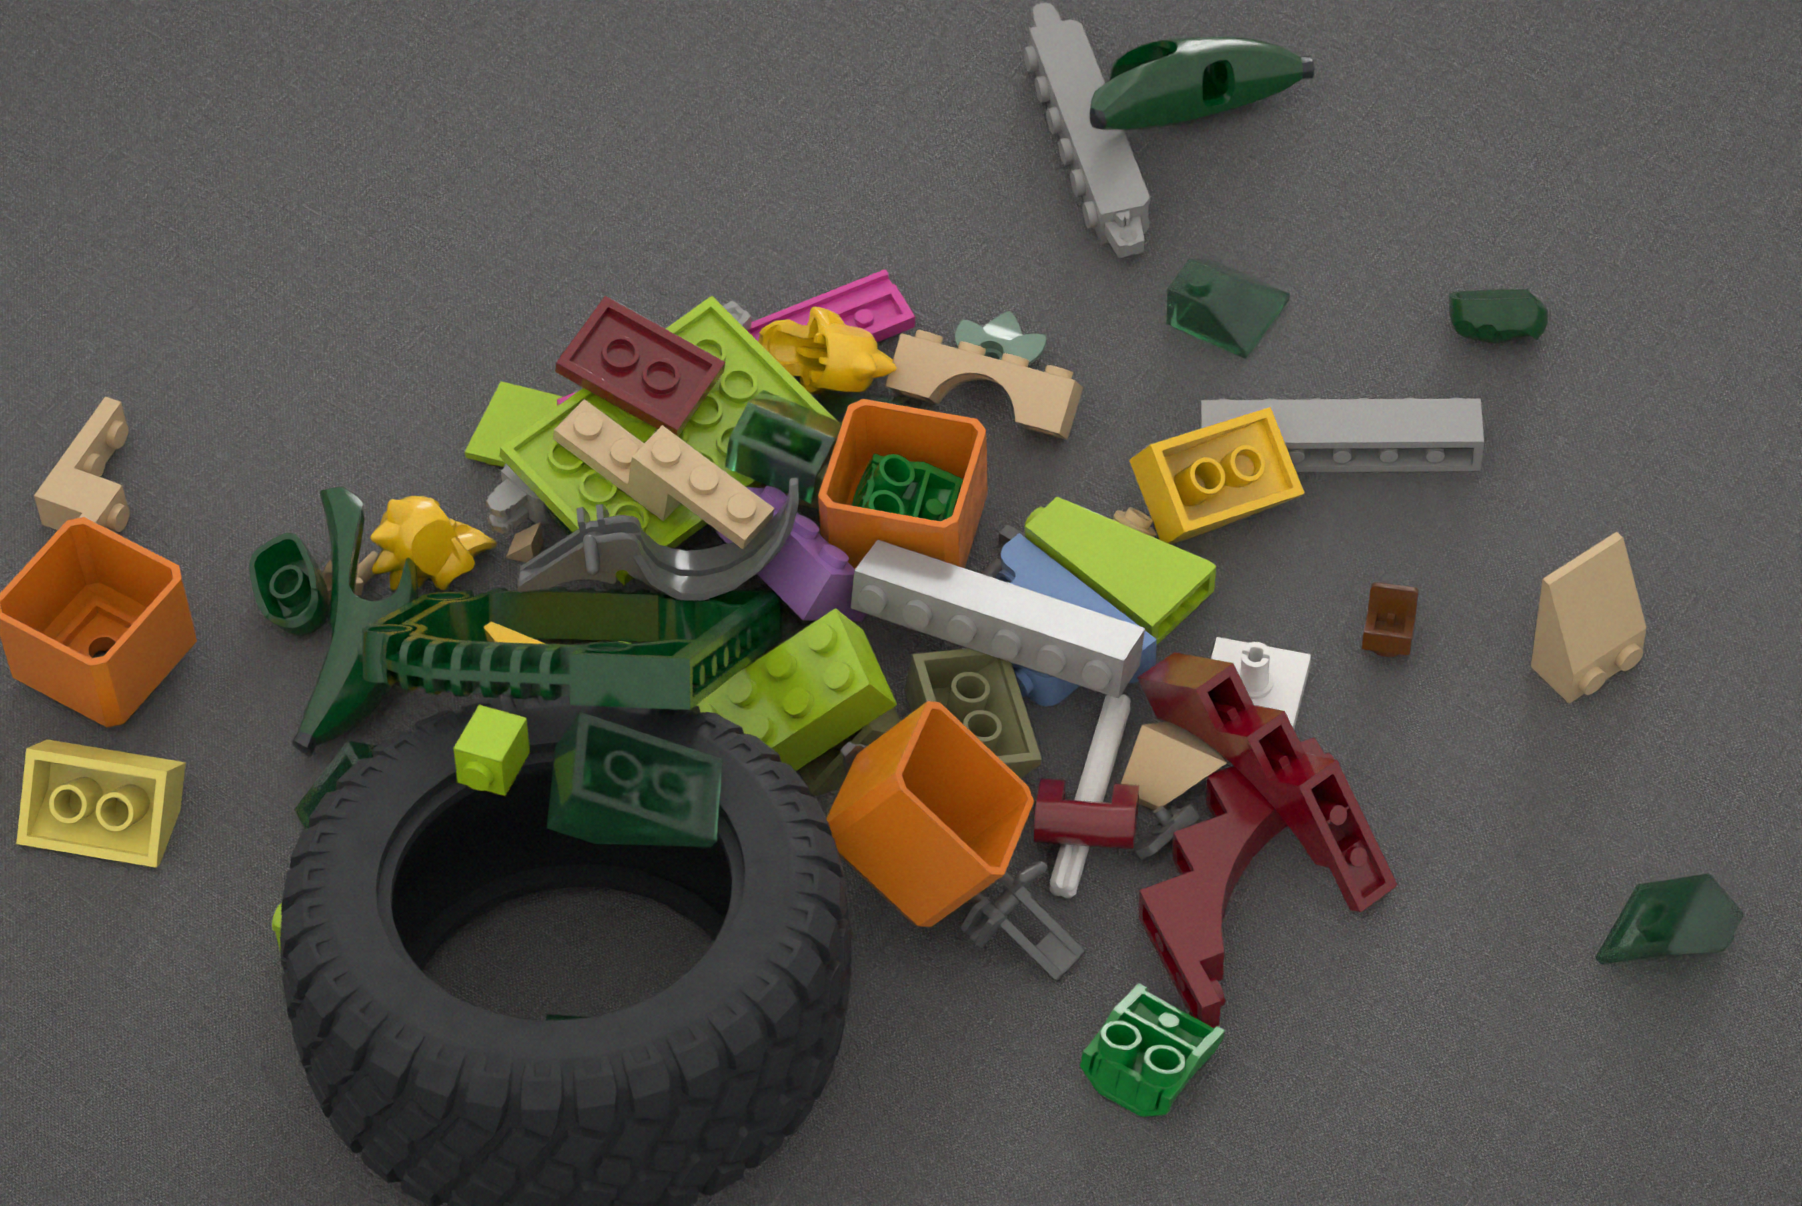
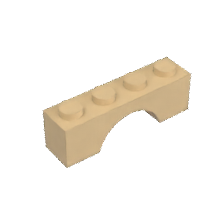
(930, 370)

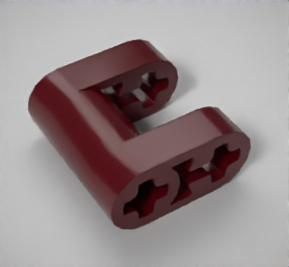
(1086, 821)

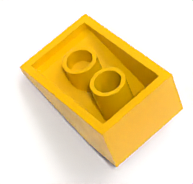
(1215, 475)

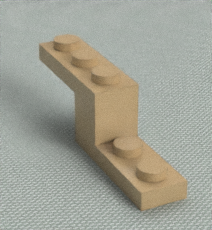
(663, 473)
(75, 483)

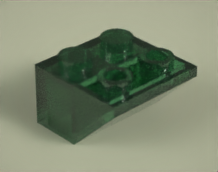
(782, 442)

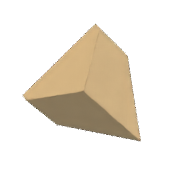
(1168, 763)

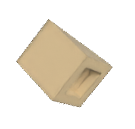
(526, 544)

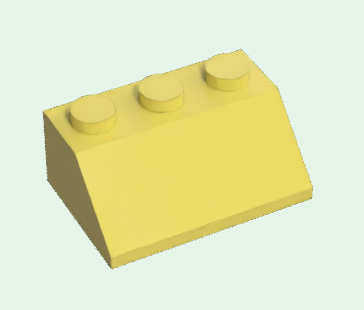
(99, 802)

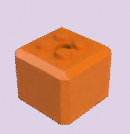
(919, 435)
(91, 596)
(929, 815)

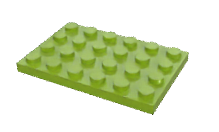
(569, 483)

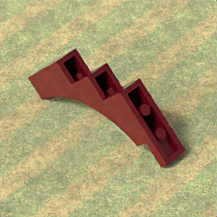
(1261, 743)
(1189, 910)

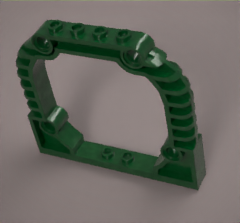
(688, 654)

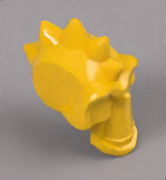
(826, 352)
(425, 534)

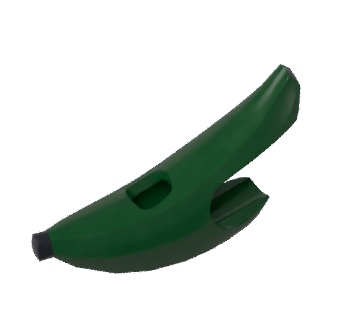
(1192, 80)
(340, 693)

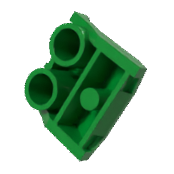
(907, 488)
(1147, 1053)

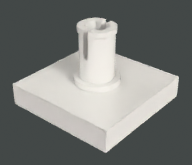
(1270, 674)

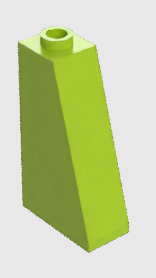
(1129, 569)

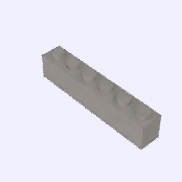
(1369, 432)
(997, 618)

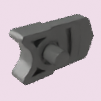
(1167, 823)

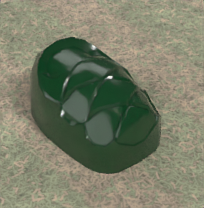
(1497, 314)
(289, 585)

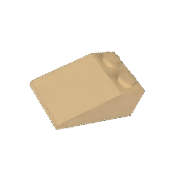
(1589, 621)

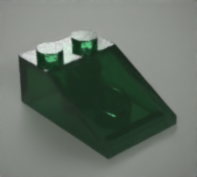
(632, 787)

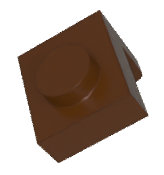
(1390, 619)

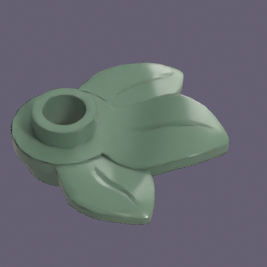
(1001, 337)

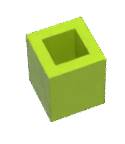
(491, 750)

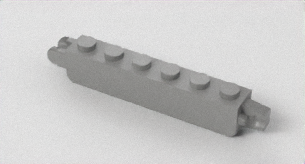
(1099, 159)

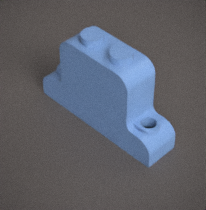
(1034, 570)

